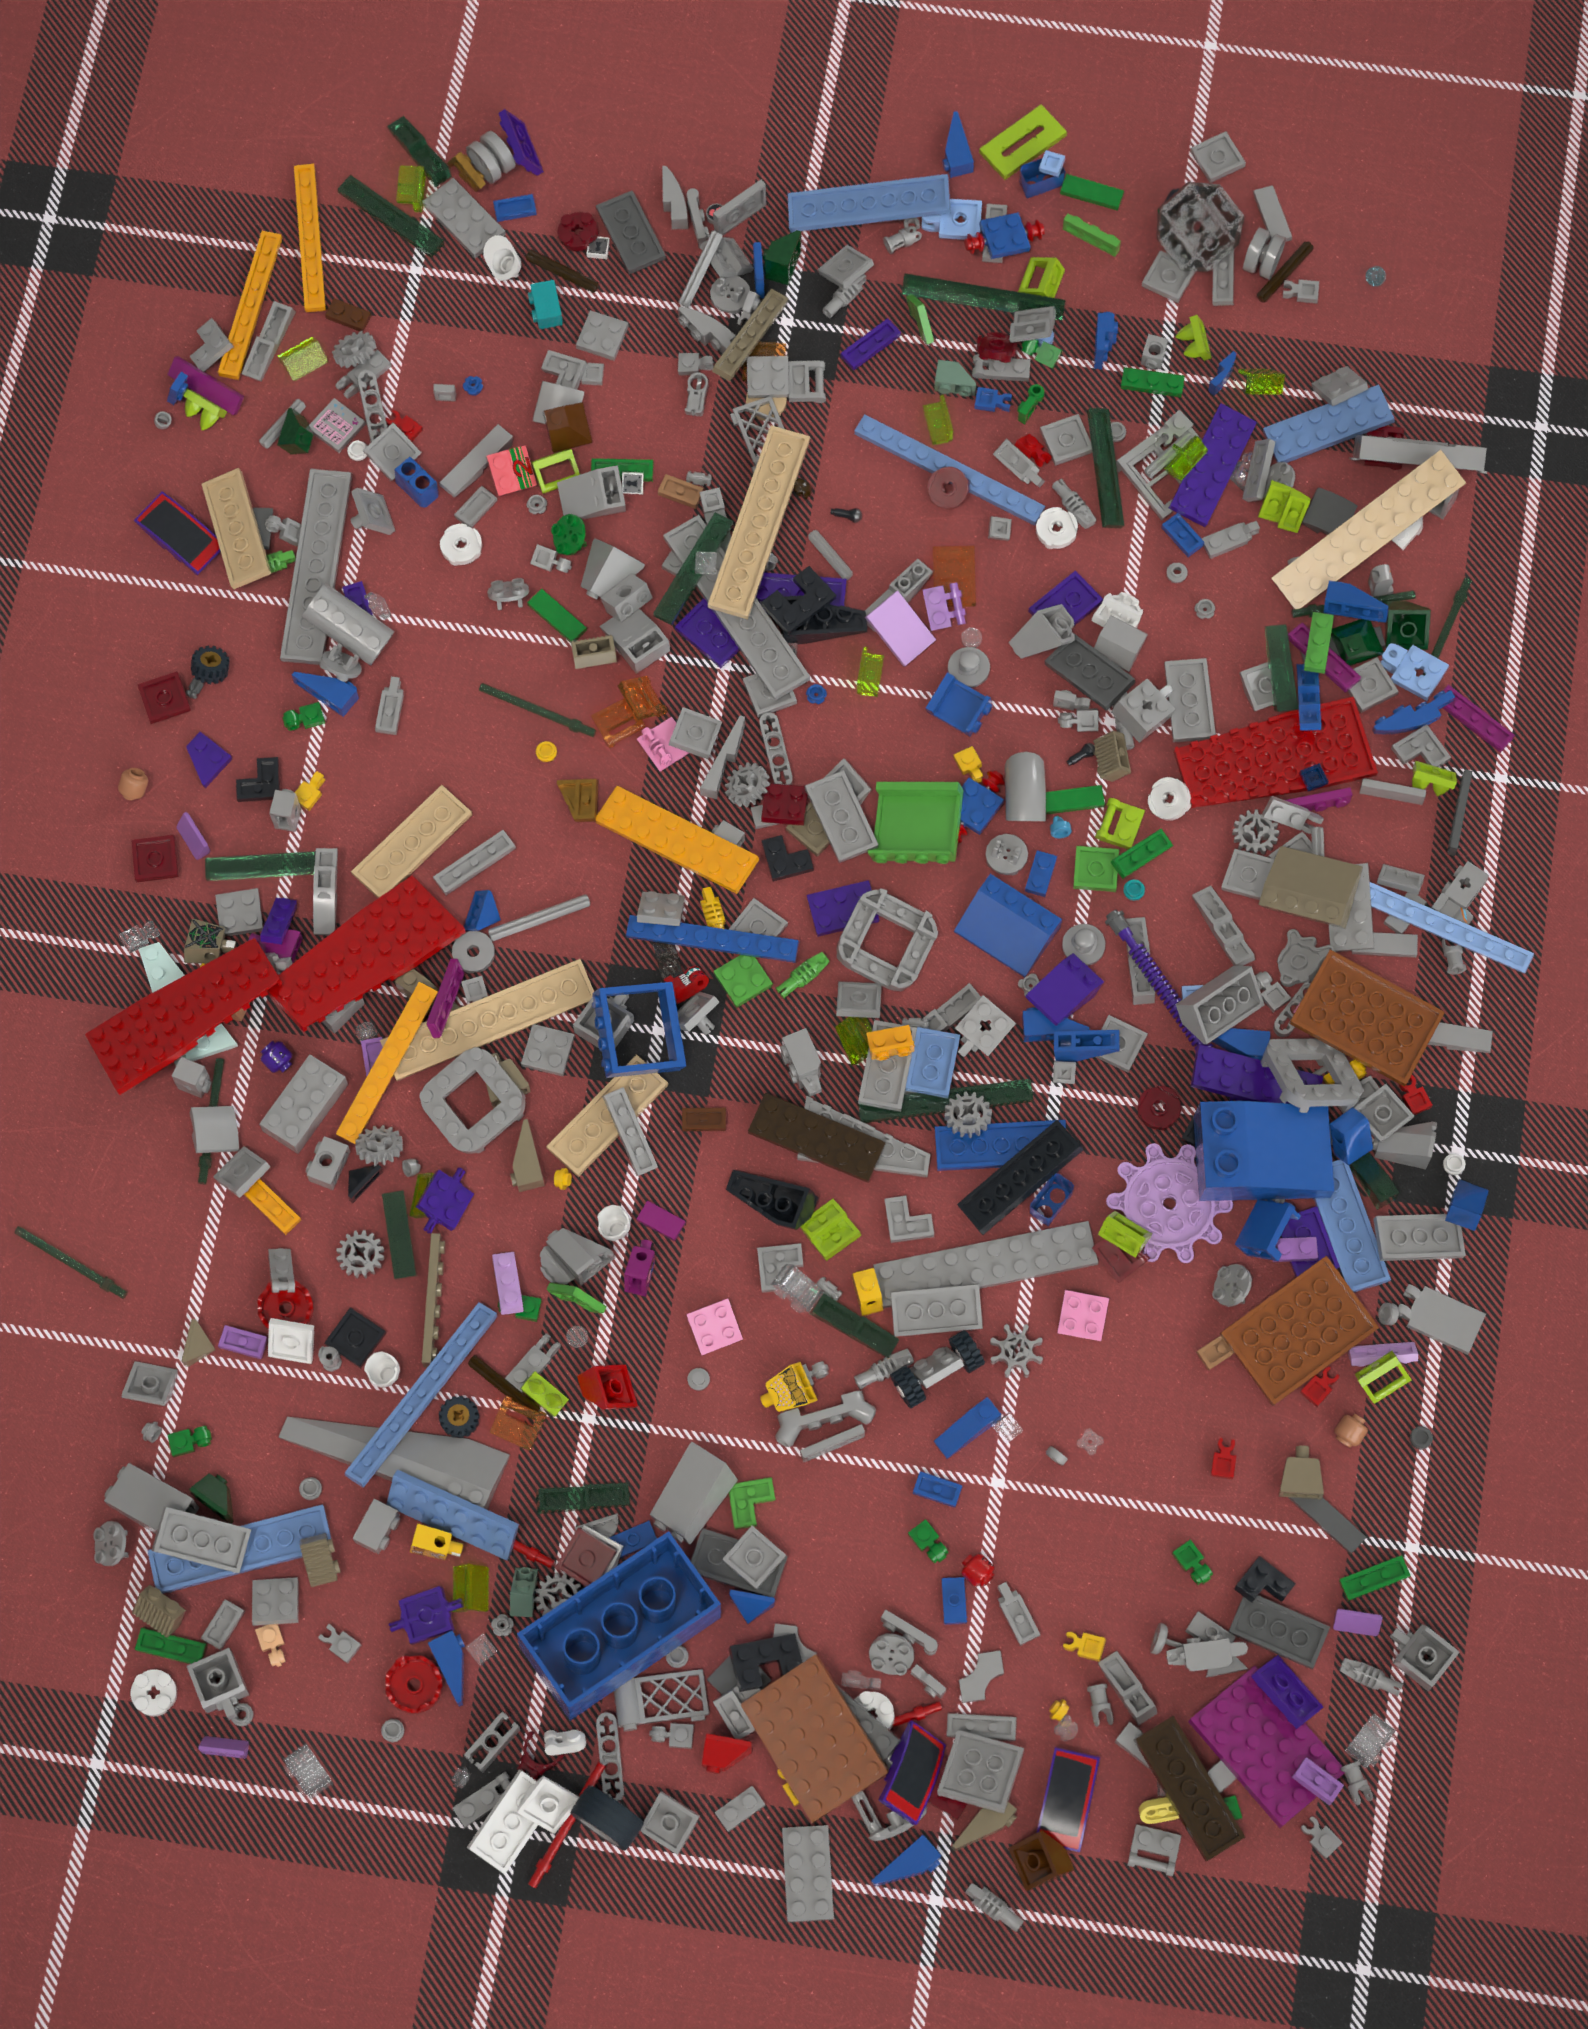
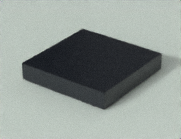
(355, 1337)

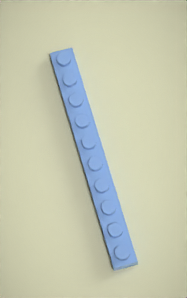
(1450, 929)

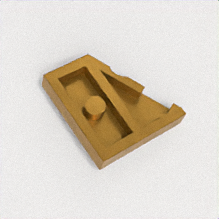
(471, 176)
(581, 798)

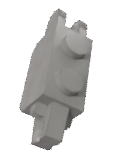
(1206, 1654)

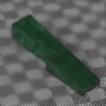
(421, 153)
(1281, 668)
(399, 1235)
(854, 1326)
(582, 1498)

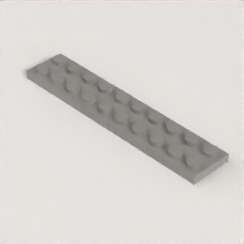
(315, 561)
(755, 636)
(991, 1261)

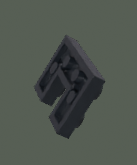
(815, 598)
(750, 1655)

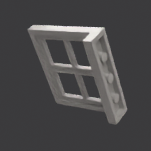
(1127, 462)

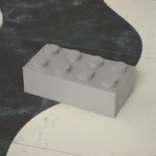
(303, 1104)

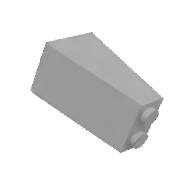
(692, 1494)
(144, 1497)

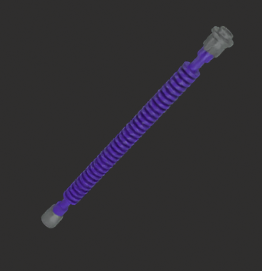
(1121, 927)

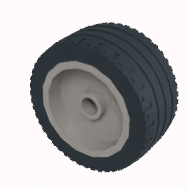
(607, 1818)

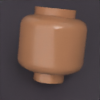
(133, 784)
(1351, 1430)

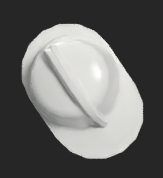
(502, 258)

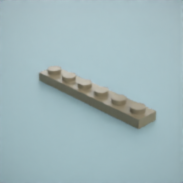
(750, 335)
(434, 1290)

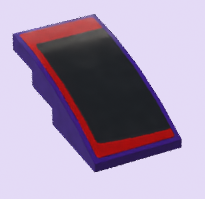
(179, 532)
(912, 1773)
(1068, 1797)

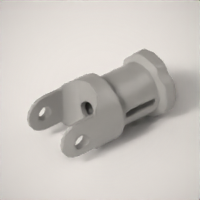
(902, 238)
(1454, 958)
(328, 1352)
(1100, 1703)
(1356, 1782)

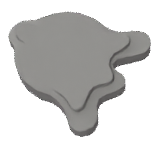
(1300, 959)

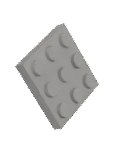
(980, 1771)

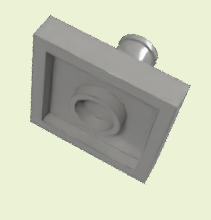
(372, 512)
(695, 1013)

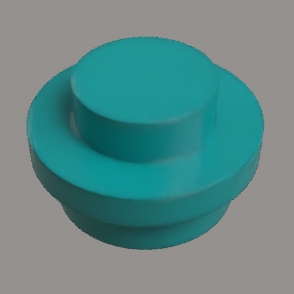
(1134, 890)

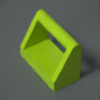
(1050, 279)
(549, 460)
(1127, 1237)
(1376, 1370)

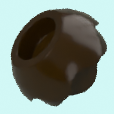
(802, 488)

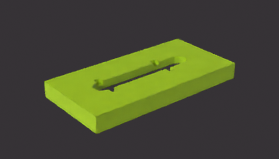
(1008, 165)

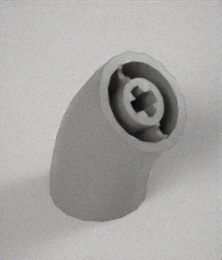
(1025, 787)

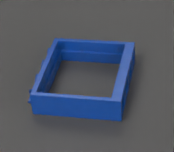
(670, 1023)

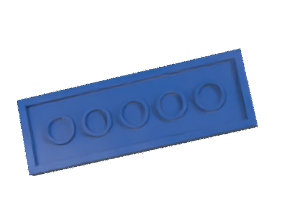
(989, 1149)

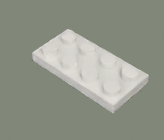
(504, 1829)

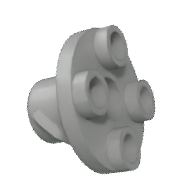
(969, 666)
(1085, 942)

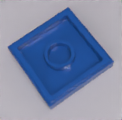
(758, 269)

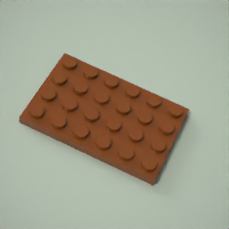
(1367, 1018)
(1299, 1330)
(814, 1738)

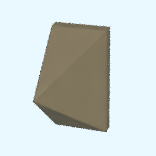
(196, 1345)

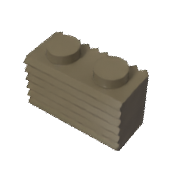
(593, 651)
(1112, 756)
(319, 1559)
(158, 1611)

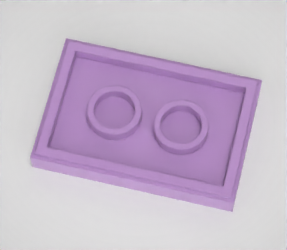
(900, 628)

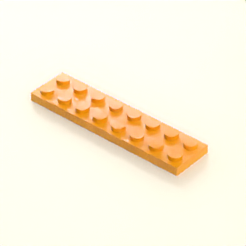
(676, 839)

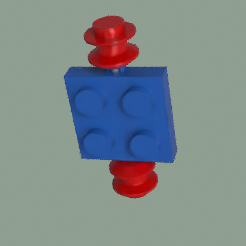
(1004, 236)
(980, 803)

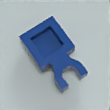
(988, 399)

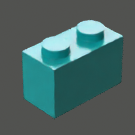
(546, 304)

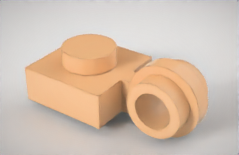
(270, 1638)

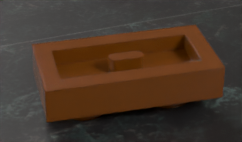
(348, 315)
(703, 1119)

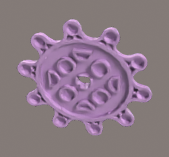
(1161, 1180)

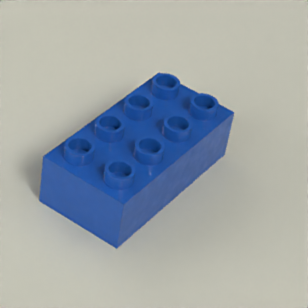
(619, 1625)

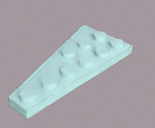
(162, 971)

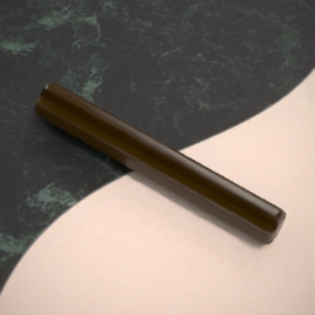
(562, 271)
(1285, 271)
(501, 1383)

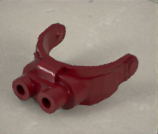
(532, 1768)

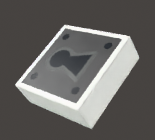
(598, 248)
(632, 482)

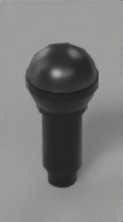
(853, 514)
(1086, 751)

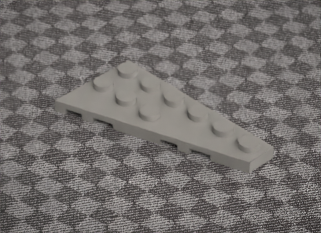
(896, 1155)

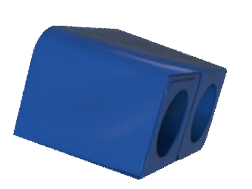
(1029, 172)
(428, 494)
(1351, 1136)
(1060, 1183)
(1466, 1205)

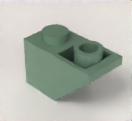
(953, 379)
(523, 1592)

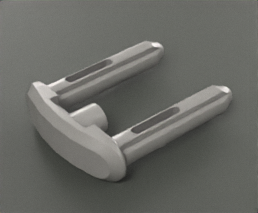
(877, 1833)

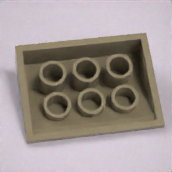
(1311, 887)

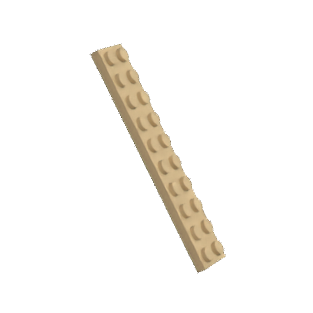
(759, 522)
(1368, 530)
(498, 1017)

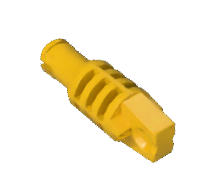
(712, 909)

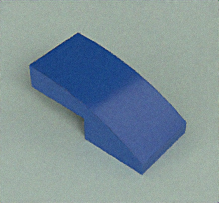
(1224, 371)

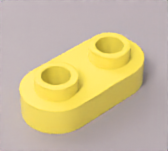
(1157, 1811)

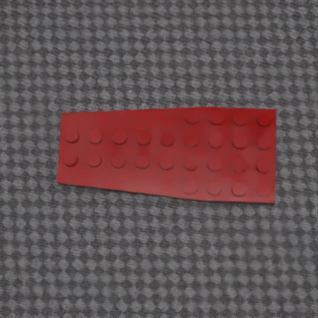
(1270, 755)
(364, 952)
(177, 1015)

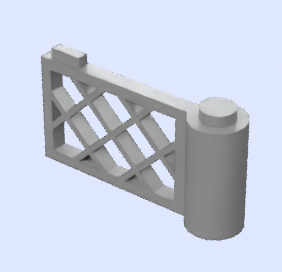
(740, 422)
(630, 1702)

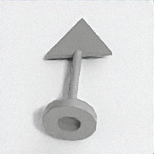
(1160, 1639)

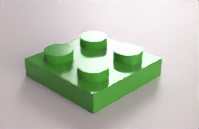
(1094, 869)
(743, 979)

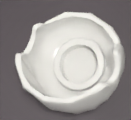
(613, 1222)
(382, 1369)

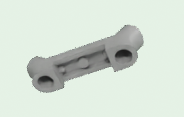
(852, 1405)

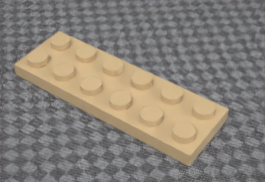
(236, 528)
(412, 842)
(593, 1127)

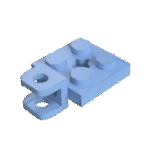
(949, 227)
(1403, 667)

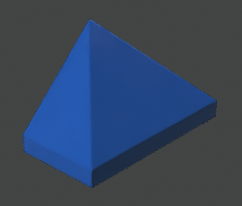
(482, 911)
(751, 1605)

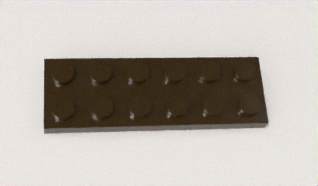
(816, 1137)
(1189, 1788)

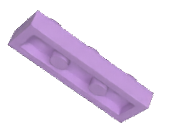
(507, 1283)
(1367, 1354)

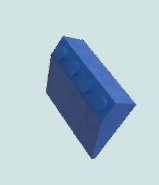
(1008, 925)

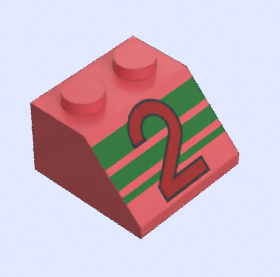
(511, 470)

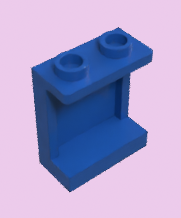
(959, 705)
(1265, 1228)

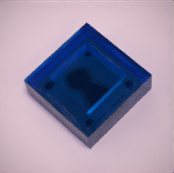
(1314, 777)

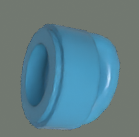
(1060, 828)

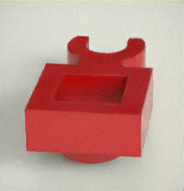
(406, 425)
(1033, 448)
(1415, 1099)
(1318, 1388)
(1224, 1463)

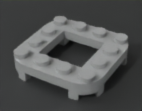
(900, 913)
(1343, 1093)
(492, 1124)

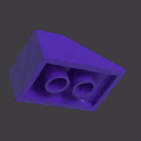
(1065, 989)

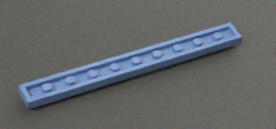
(932, 460)
(420, 1395)

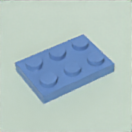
(932, 1062)

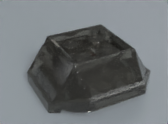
(1219, 228)

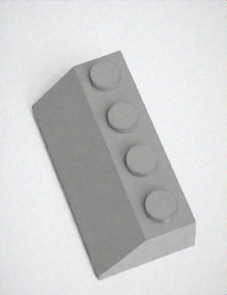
(1221, 1003)

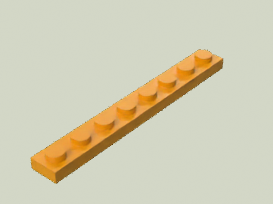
(309, 238)
(250, 304)
(387, 1063)

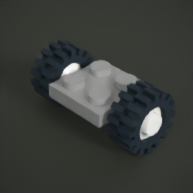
(936, 1367)

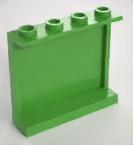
(917, 822)

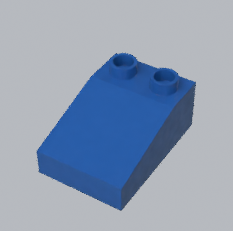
(1262, 1151)

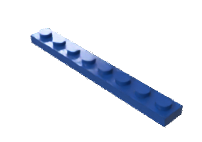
(715, 939)

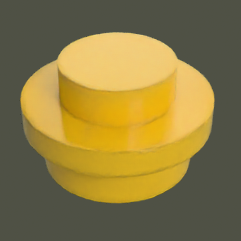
(546, 751)
(562, 1178)
(1058, 1709)

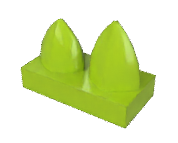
(1196, 331)
(210, 413)
(1441, 778)
(544, 1394)

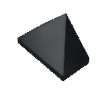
(361, 1179)

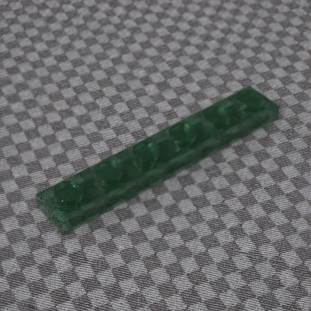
(390, 216)
(1105, 468)
(686, 579)
(260, 866)

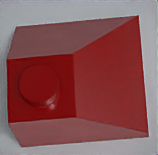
(608, 1387)
(723, 1752)

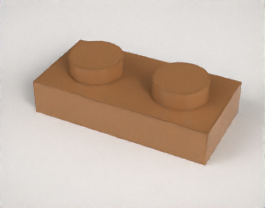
(680, 491)
(1214, 1352)

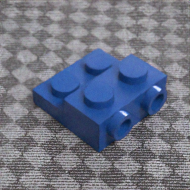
(1105, 336)

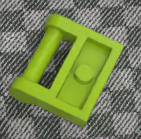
(1127, 825)

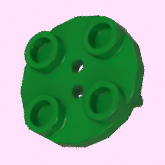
(569, 534)

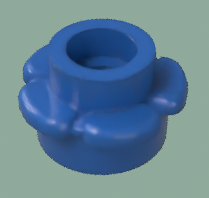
(473, 390)
(816, 688)

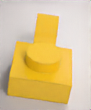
(969, 763)
(308, 793)

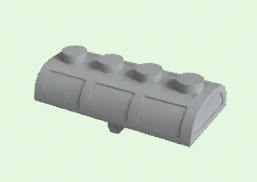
(347, 624)

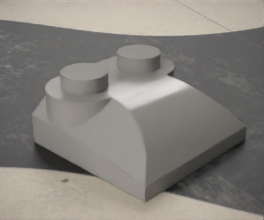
(1384, 1112)

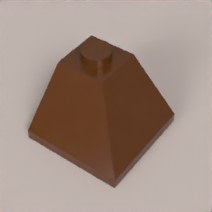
(567, 427)
(1040, 1860)

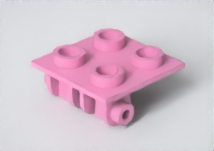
(657, 746)
(1083, 1315)
(714, 1326)

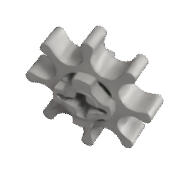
(1022, 1357)

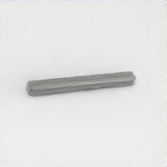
(539, 917)

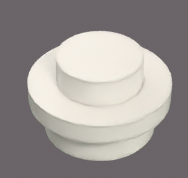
(356, 449)
(1454, 1164)

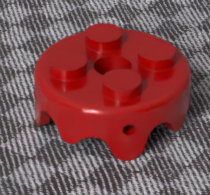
(270, 1304)
(402, 1672)

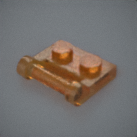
(642, 698)
(613, 717)
(514, 1429)

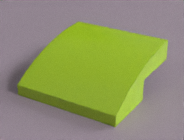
(1284, 506)
(830, 1230)

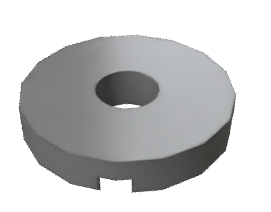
(477, 940)

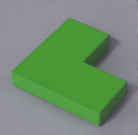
(918, 312)
(576, 1295)
(743, 1497)

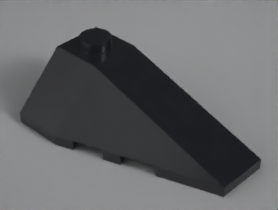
(827, 624)
(776, 1200)

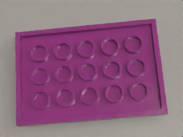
(1262, 1747)

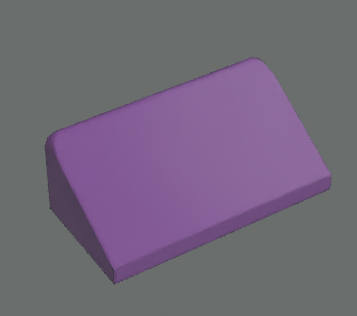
(192, 837)
(1357, 1622)
(224, 1747)

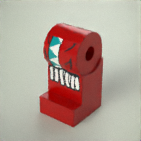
(688, 983)

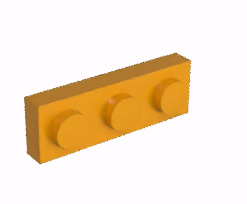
(272, 1206)

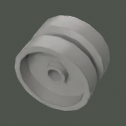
(490, 156)
(1264, 253)

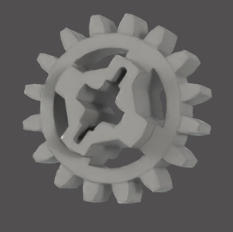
(354, 349)
(756, 779)
(1247, 832)
(968, 1114)
(379, 1145)
(353, 1259)
(548, 1594)

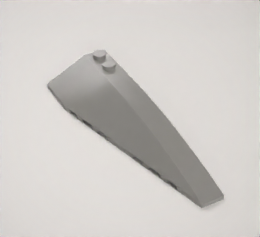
(443, 1461)

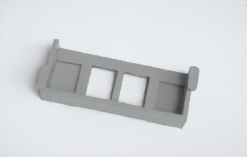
(1417, 452)

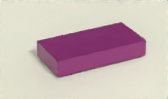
(661, 1221)

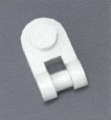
(564, 1742)

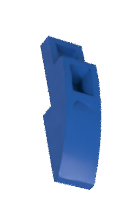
(1406, 719)

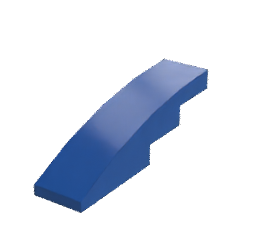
(1308, 699)

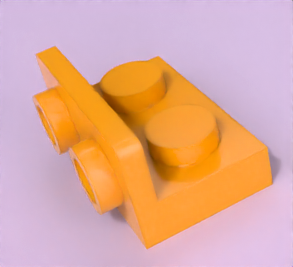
(890, 1042)

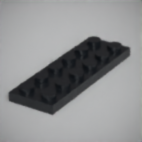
(1020, 1177)

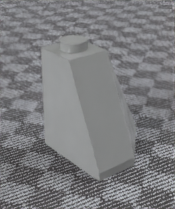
(607, 568)
(1043, 632)
(1408, 1145)
(579, 1254)

